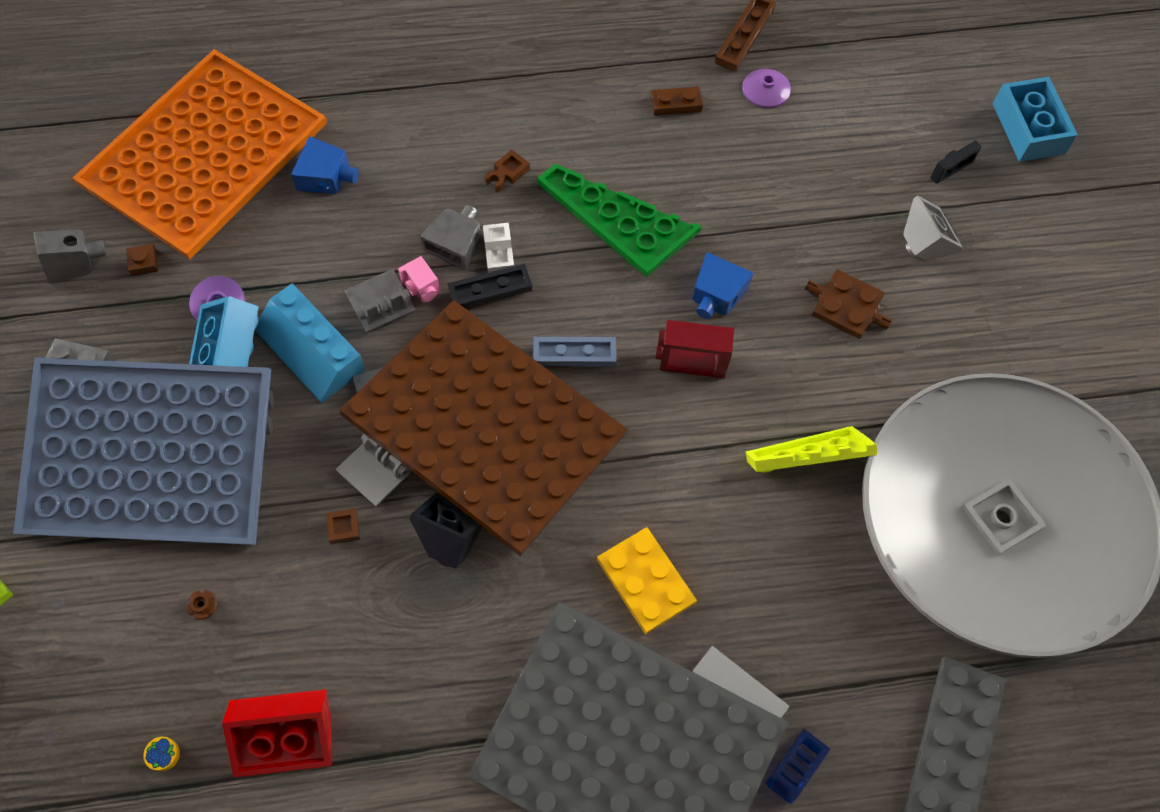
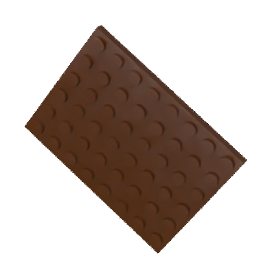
(485, 425)

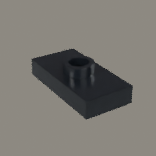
(955, 161)

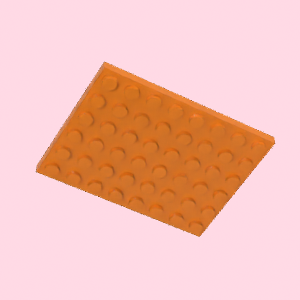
(200, 153)

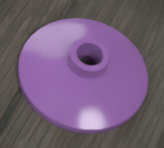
(766, 88)
(213, 289)

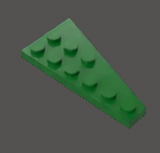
(622, 221)

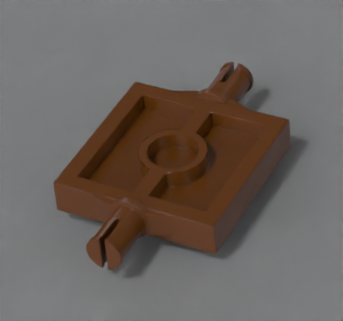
(848, 304)

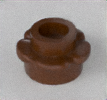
(206, 610)

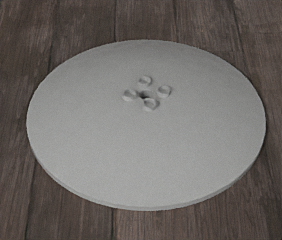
(1077, 501)

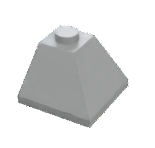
(929, 232)

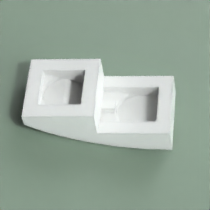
(498, 246)

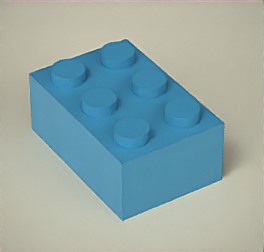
(1034, 119)

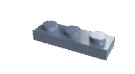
(575, 351)

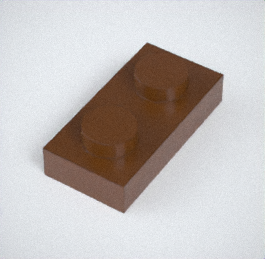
(676, 100)

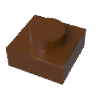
(142, 259)
(343, 526)

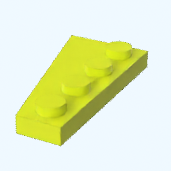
(819, 448)

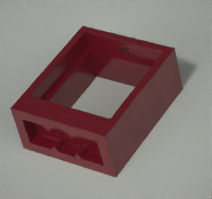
(695, 348)

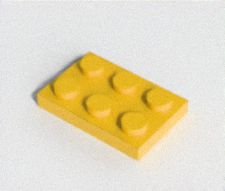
(646, 580)

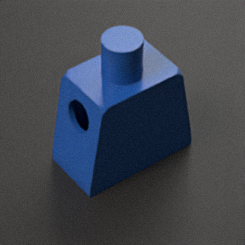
(322, 168)
(719, 286)

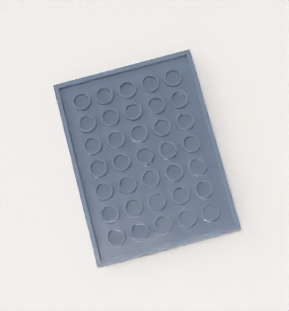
(143, 451)

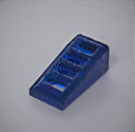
(785, 782)

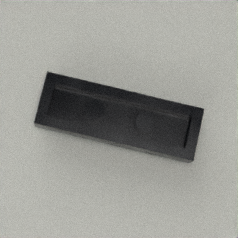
(491, 286)

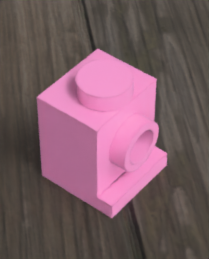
(419, 279)

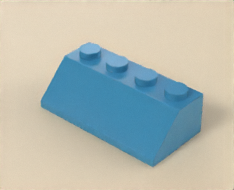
(308, 343)

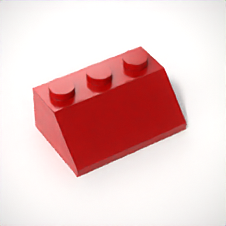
(278, 733)

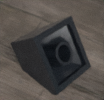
(445, 530)

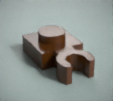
(508, 168)

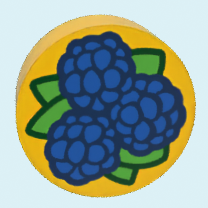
(161, 754)

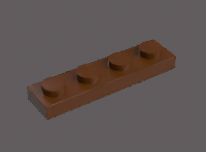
(744, 34)

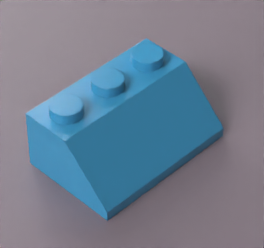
(224, 333)

